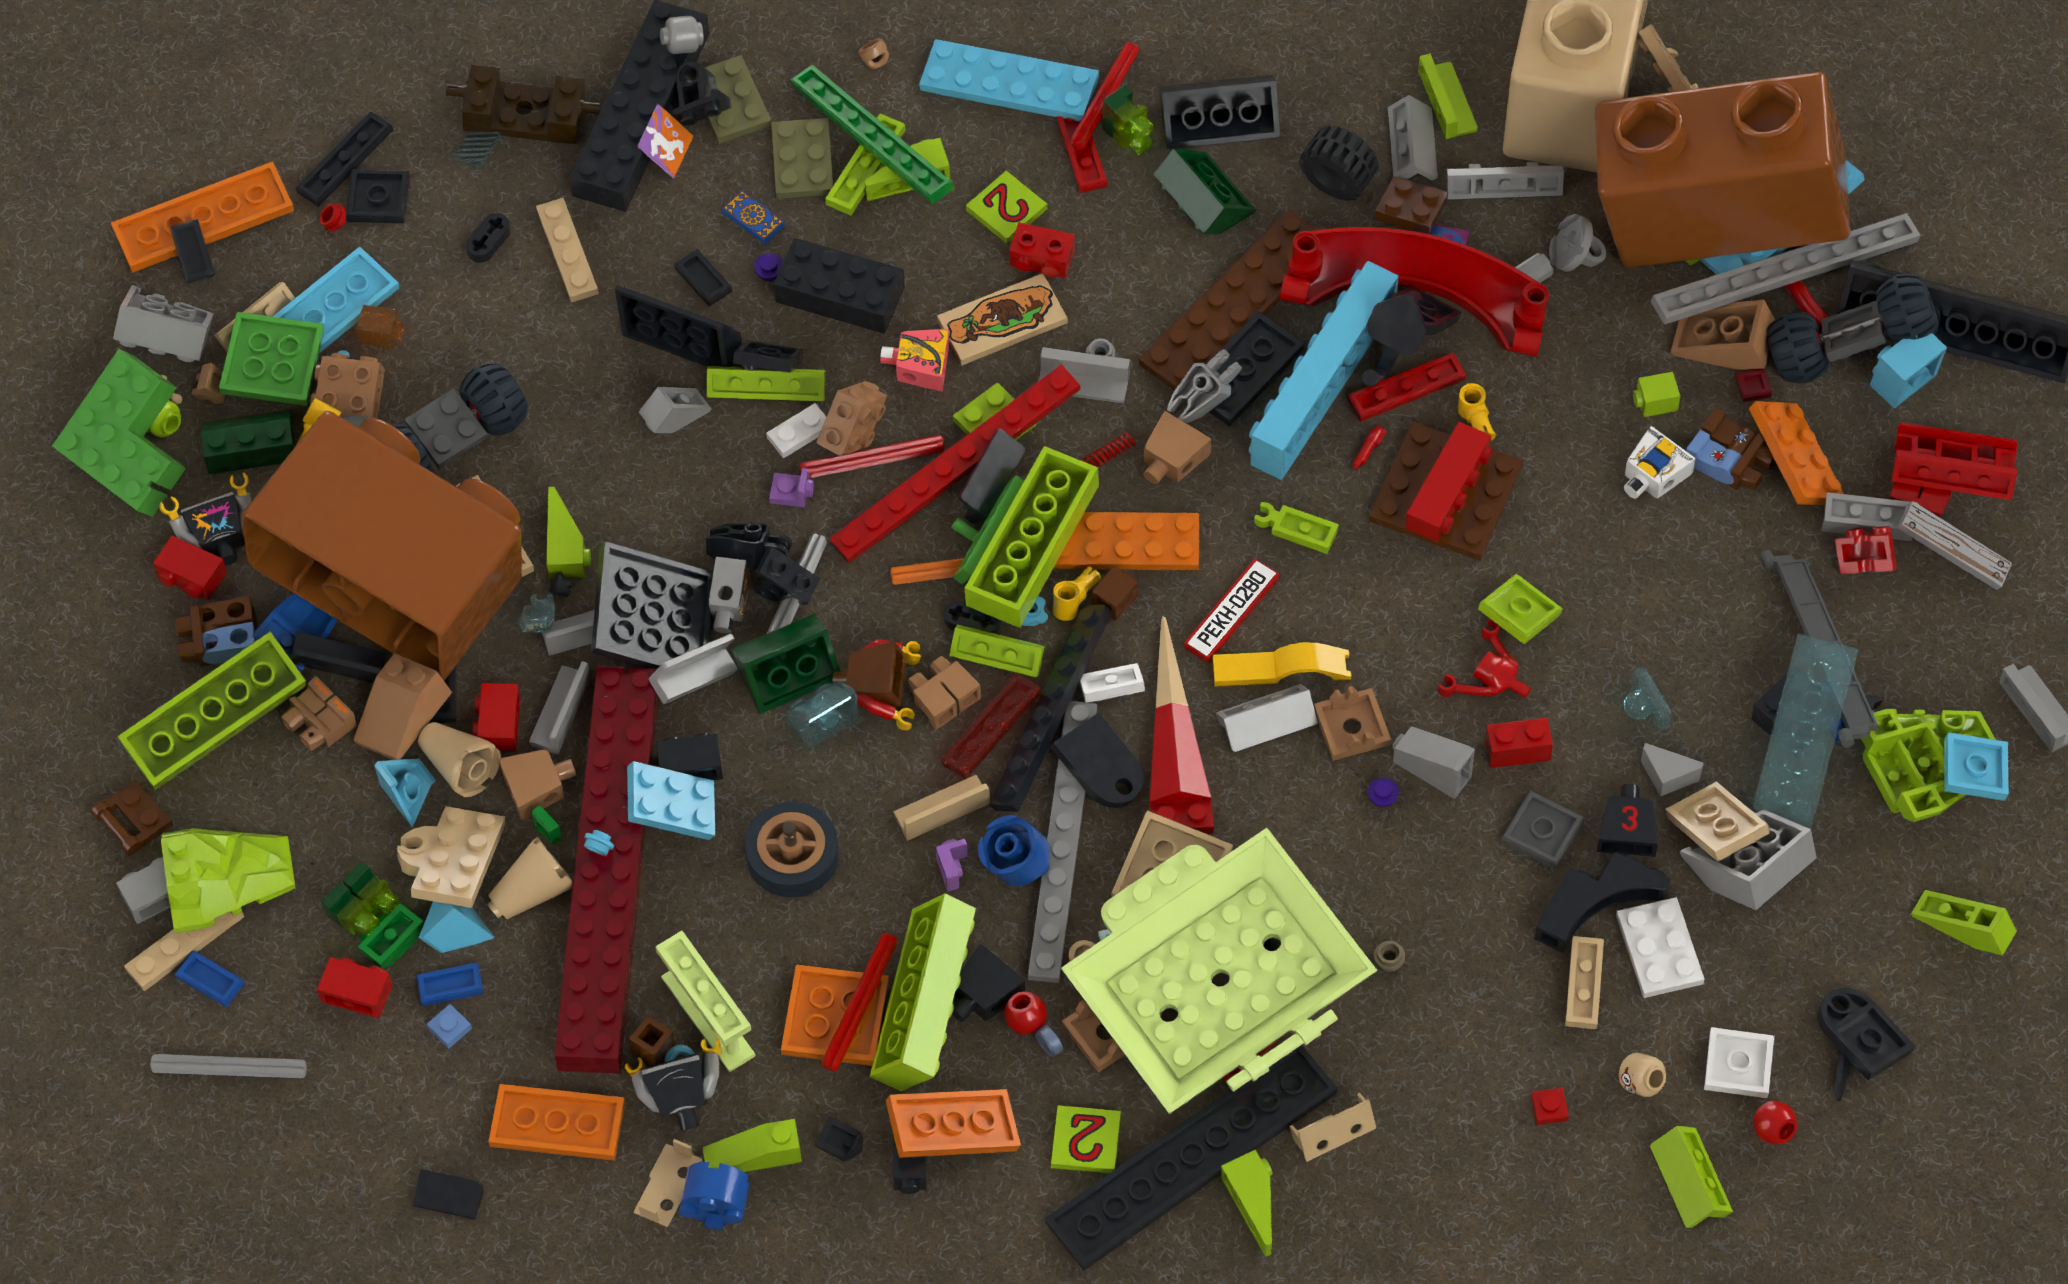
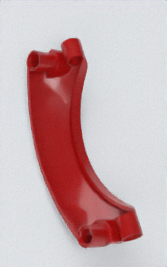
(1468, 277)

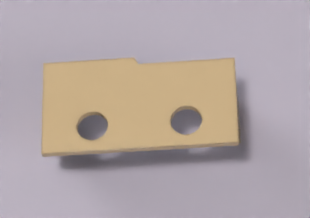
(1334, 1129)
(666, 1183)

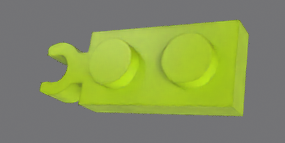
(1298, 527)

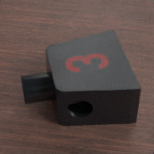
(1629, 824)

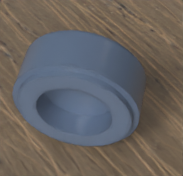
(1048, 1041)

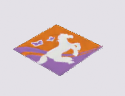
(665, 141)

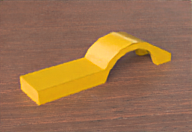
(1276, 665)

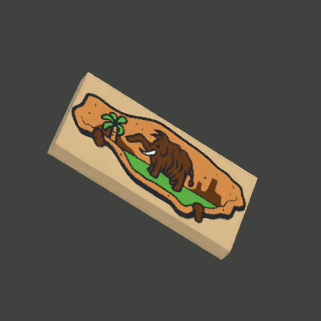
(1002, 319)

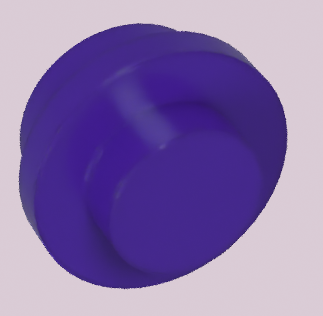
(768, 266)
(1383, 792)

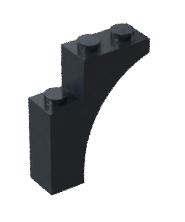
(1583, 897)

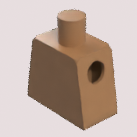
(1174, 449)
(535, 780)

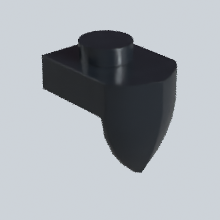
(840, 1140)

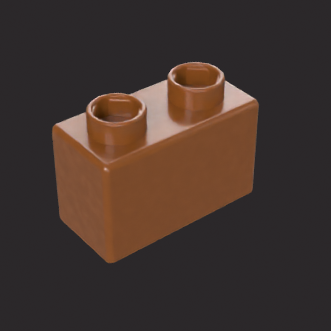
(1722, 170)
(385, 540)

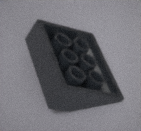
(676, 329)

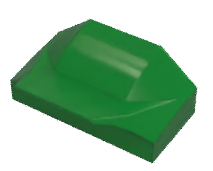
(391, 937)

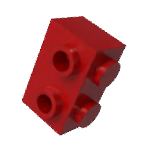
(1042, 250)

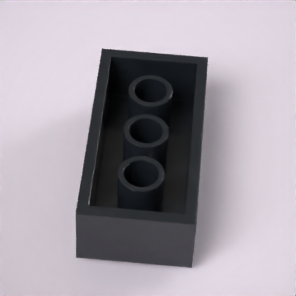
(839, 285)

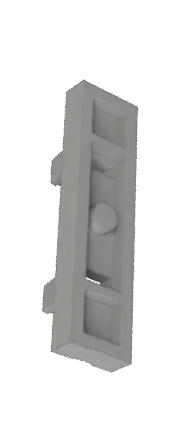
(1505, 181)

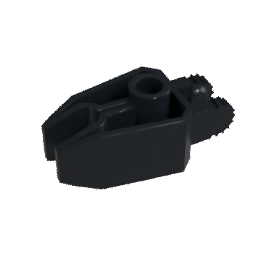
(745, 542)

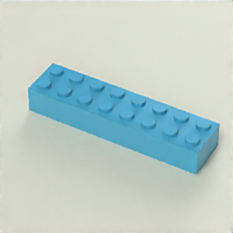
(1319, 373)

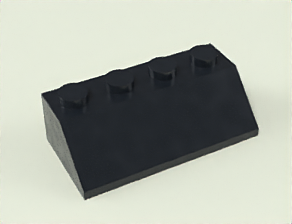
(1220, 111)

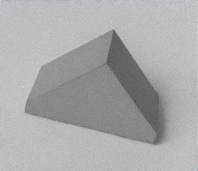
(1669, 770)

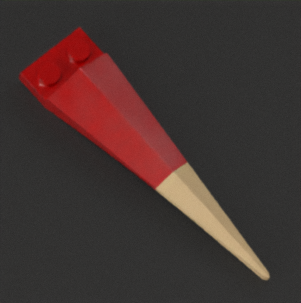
(1178, 775)

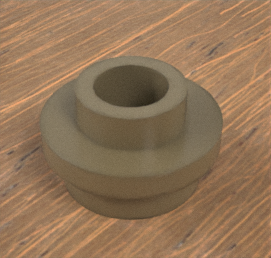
(1393, 948)

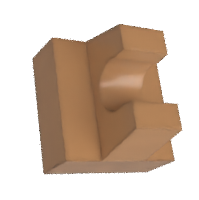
(208, 384)

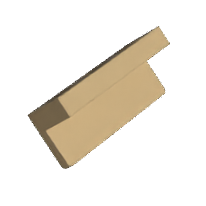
(942, 807)

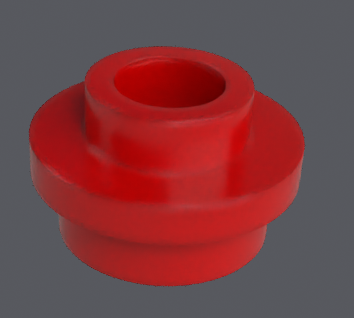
(333, 217)

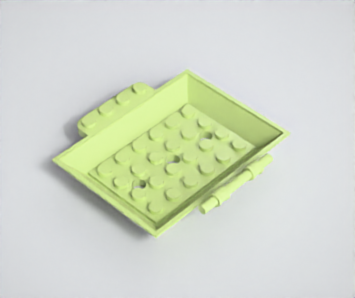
(1207, 920)

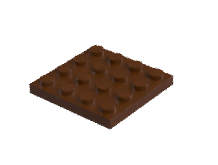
(1484, 502)

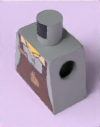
(728, 592)

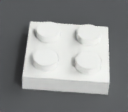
(1739, 1062)

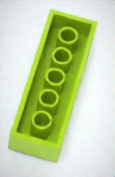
(1031, 536)
(212, 710)
(923, 992)

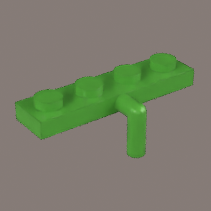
(983, 537)

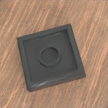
(1542, 829)

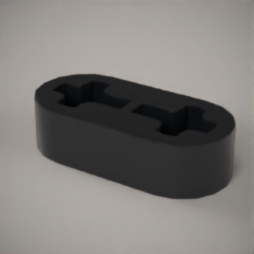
(491, 240)
(970, 618)

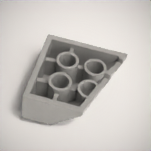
(161, 326)
(1761, 867)

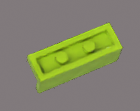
(1446, 97)
(1690, 1176)

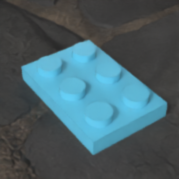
(671, 800)

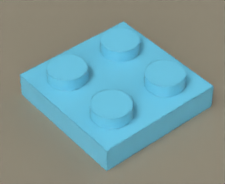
(1976, 766)

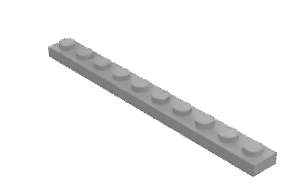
(1784, 269)
(1063, 844)

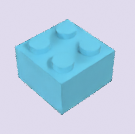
(1906, 367)

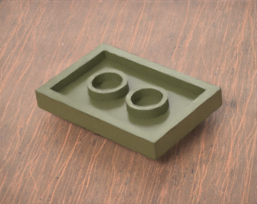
(747, 110)
(802, 158)

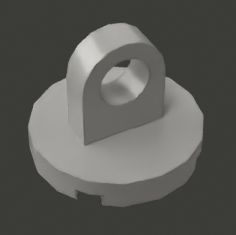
(1573, 244)

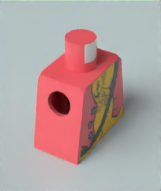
(920, 358)

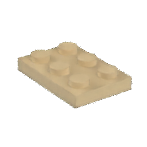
(1717, 821)

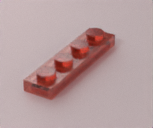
(991, 726)

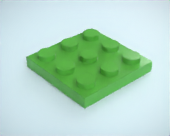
(271, 358)

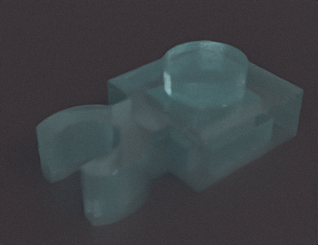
(539, 615)

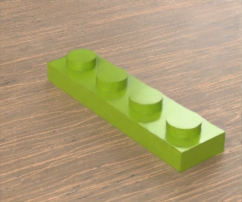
(851, 184)
(765, 384)

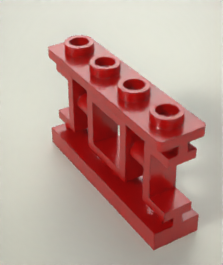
(1955, 461)

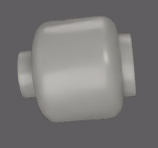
(682, 34)

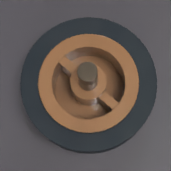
(791, 849)

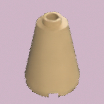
(460, 757)
(529, 882)

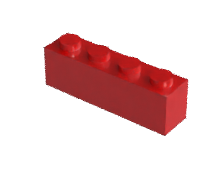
(1448, 482)

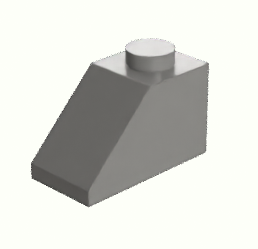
(673, 409)

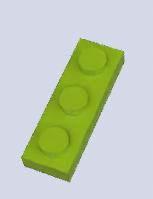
(997, 650)

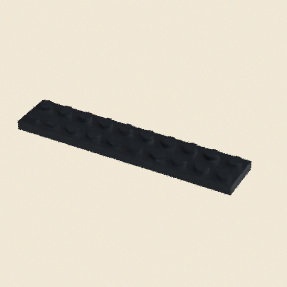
(1189, 1157)

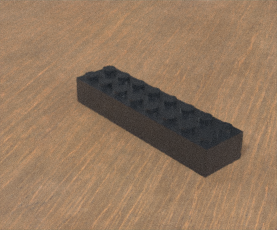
(610, 159)

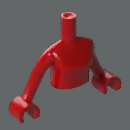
(1494, 671)

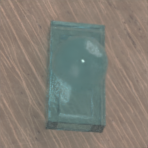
(1647, 700)

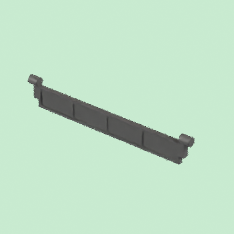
(1818, 624)

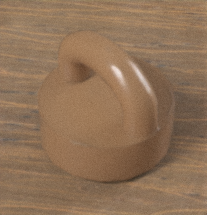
(871, 51)

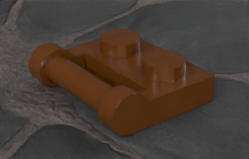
(139, 811)

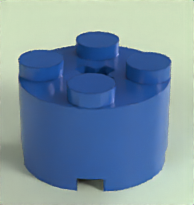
(1014, 851)
(714, 1195)

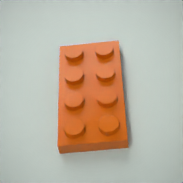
(1795, 451)
(557, 1122)
(953, 1123)

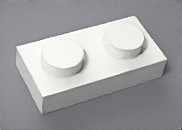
(797, 430)
(1111, 683)

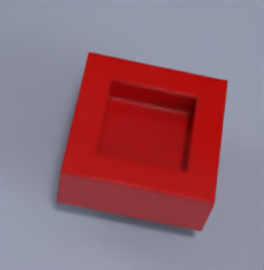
(1549, 1106)

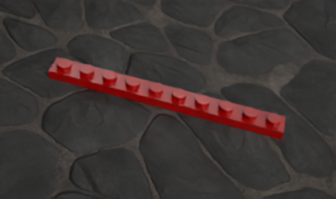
(952, 465)

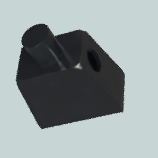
(985, 986)

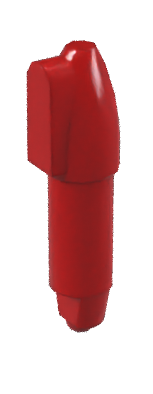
(1373, 440)

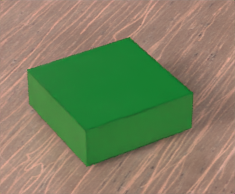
(546, 825)

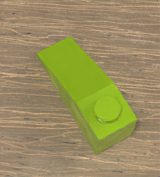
(887, 183)
(564, 541)
(1968, 921)
(757, 1148)
(1249, 1186)

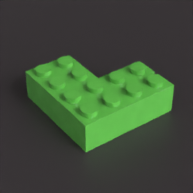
(109, 433)

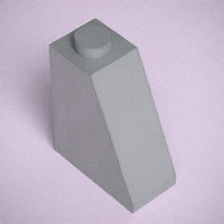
(1435, 759)

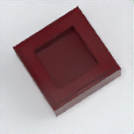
(1753, 385)

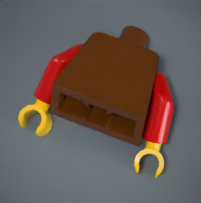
(878, 678)

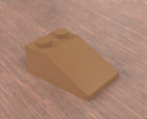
(1726, 336)
(400, 706)

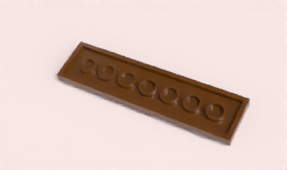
(1228, 305)

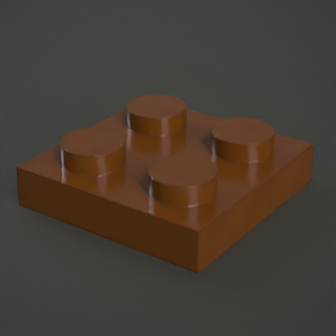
(1411, 205)

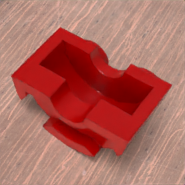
(1866, 551)

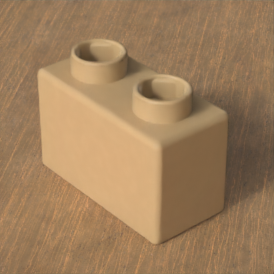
(1562, 68)

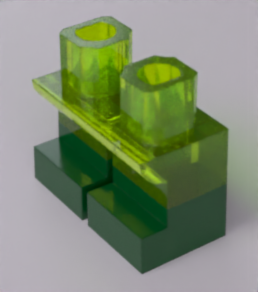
(1126, 122)
(359, 900)

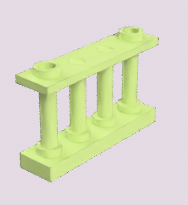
(705, 1000)

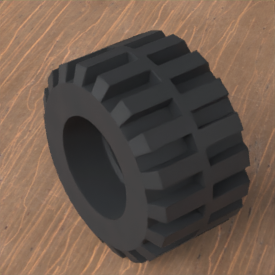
(1339, 163)

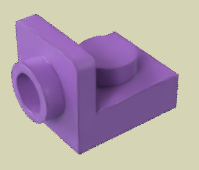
(791, 489)
(948, 861)

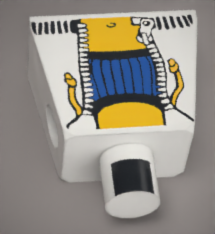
(1656, 465)

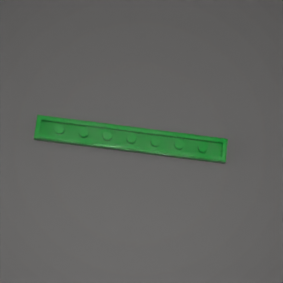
(872, 134)

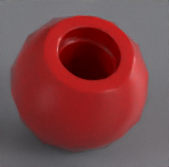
(1025, 1013)
(1775, 1122)

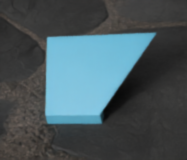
(405, 784)
(453, 927)

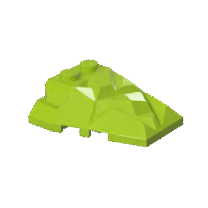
(1909, 758)
(221, 873)

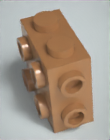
(350, 384)
(852, 418)

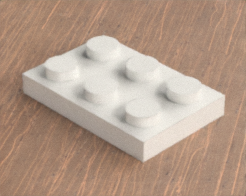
(1660, 947)

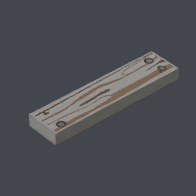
(1954, 545)

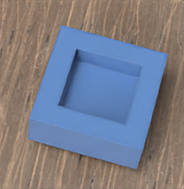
(449, 1026)

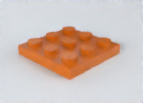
(816, 1008)

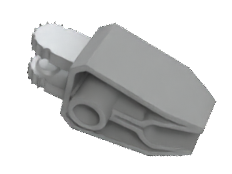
(1203, 388)

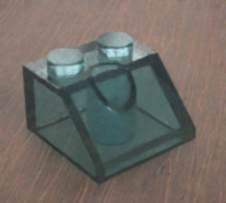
(823, 713)

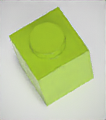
(1657, 394)

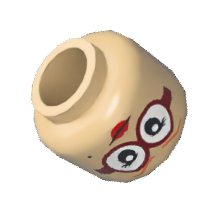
(1642, 1074)

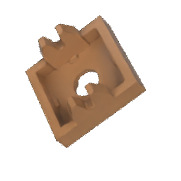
(1352, 705)
(1082, 1029)

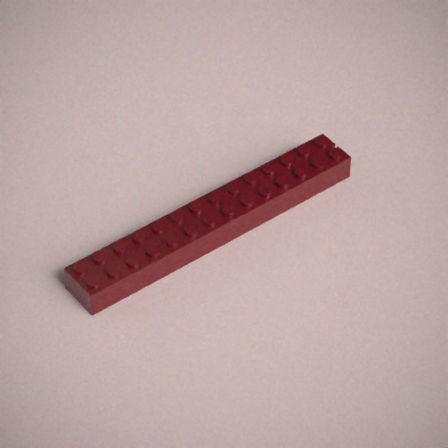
(606, 886)

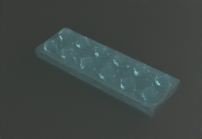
(1805, 729)

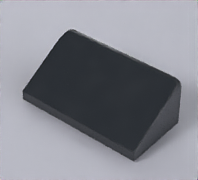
(448, 1194)

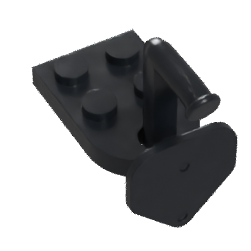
(1402, 326)

